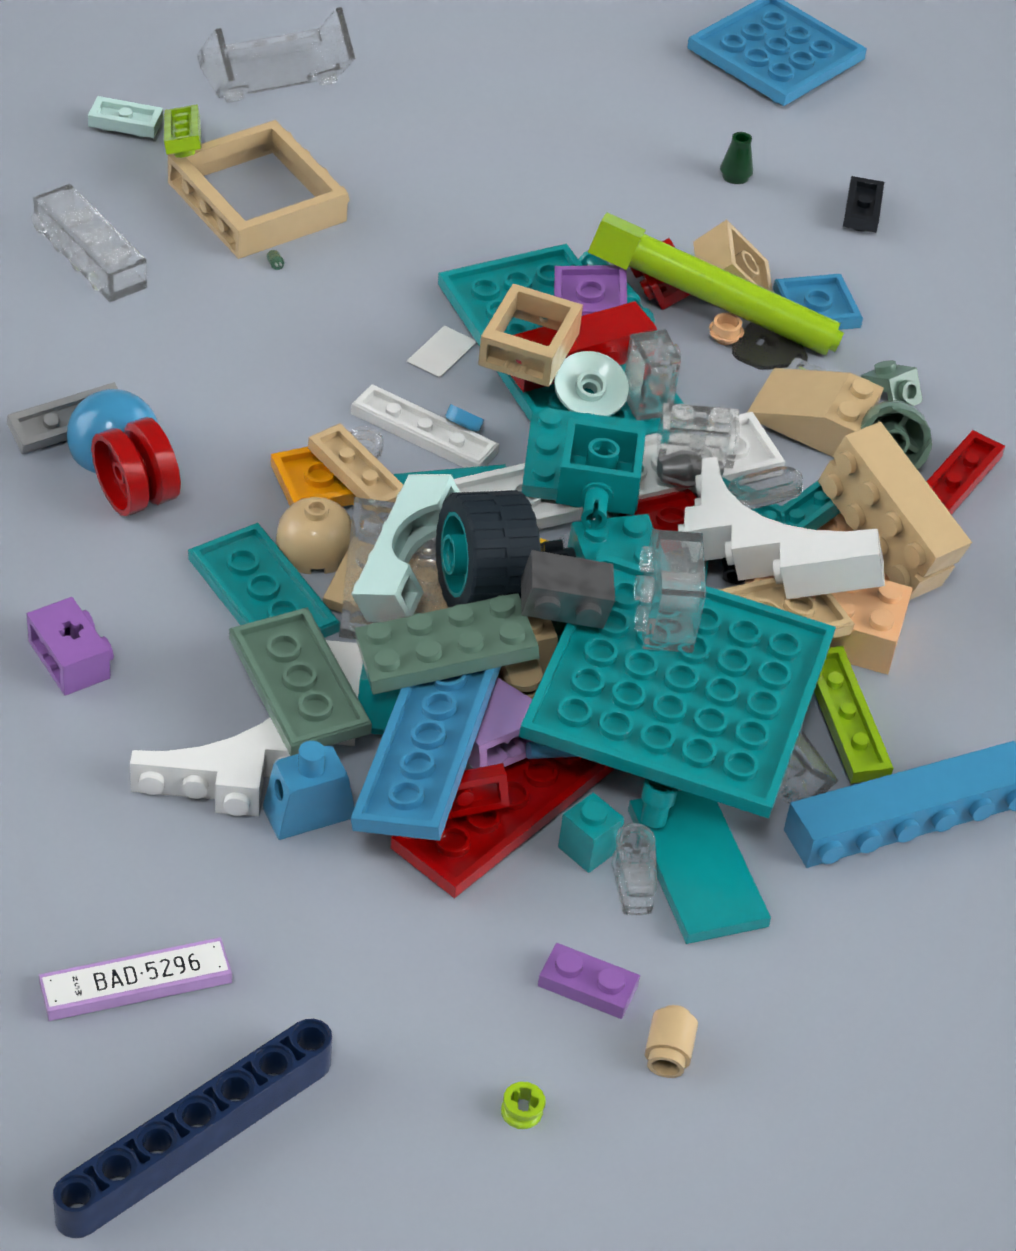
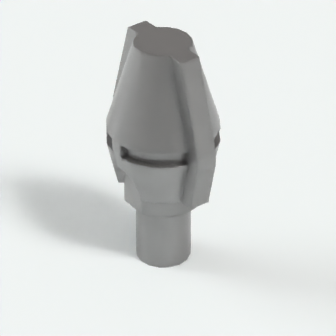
(681, 468)

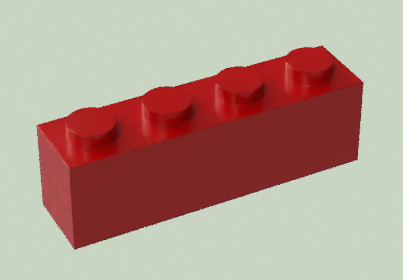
(600, 332)

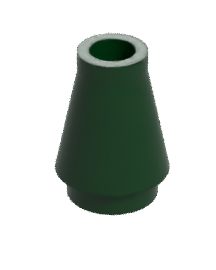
(738, 162)

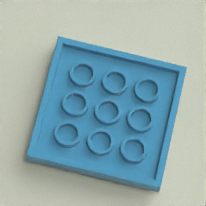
(777, 49)

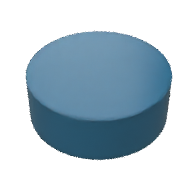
(464, 418)

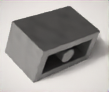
(567, 589)

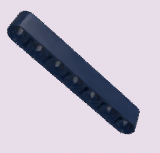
(186, 1144)

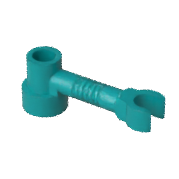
(657, 802)

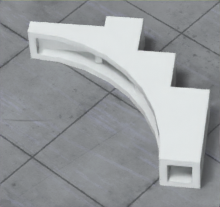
(799, 557)
(230, 768)

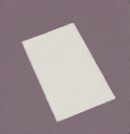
(441, 351)

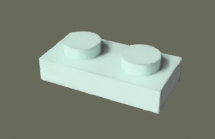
(125, 117)

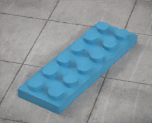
(423, 757)

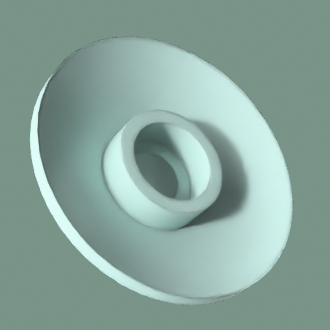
(596, 373)

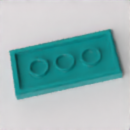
(257, 578)
(704, 871)

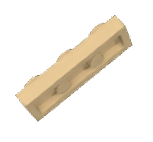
(354, 464)

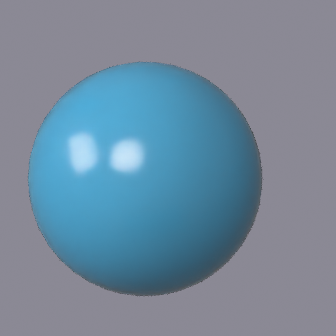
(100, 413)

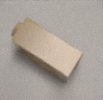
(538, 361)

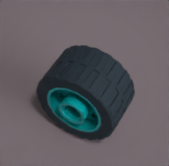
(484, 544)

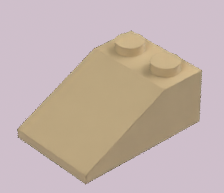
(815, 405)

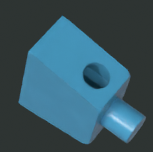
(308, 791)

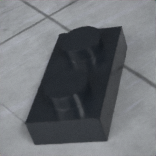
(863, 204)

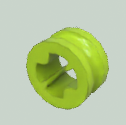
(518, 1118)

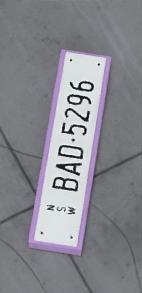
(134, 979)

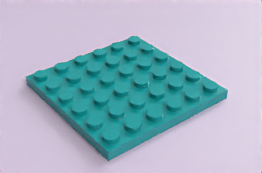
(693, 720)

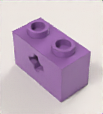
(69, 645)

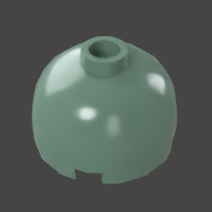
(906, 427)

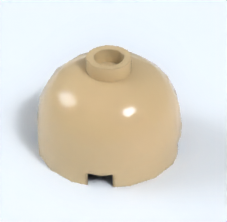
(314, 534)

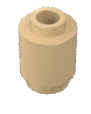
(671, 1041)

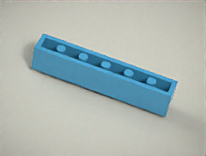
(903, 805)

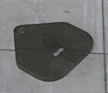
(773, 353)

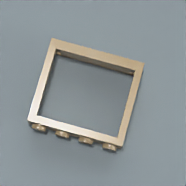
(271, 229)

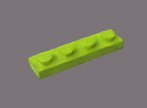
(182, 131)
(850, 720)

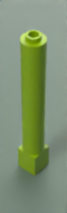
(629, 247)

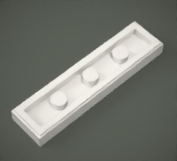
(424, 428)

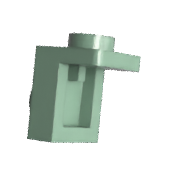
(898, 381)

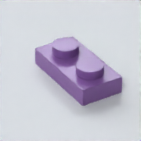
(588, 980)

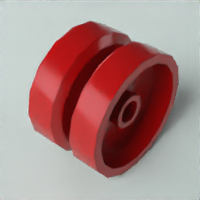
(136, 466)

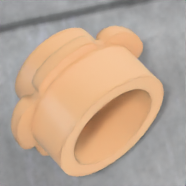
(726, 328)

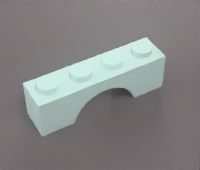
(387, 583)

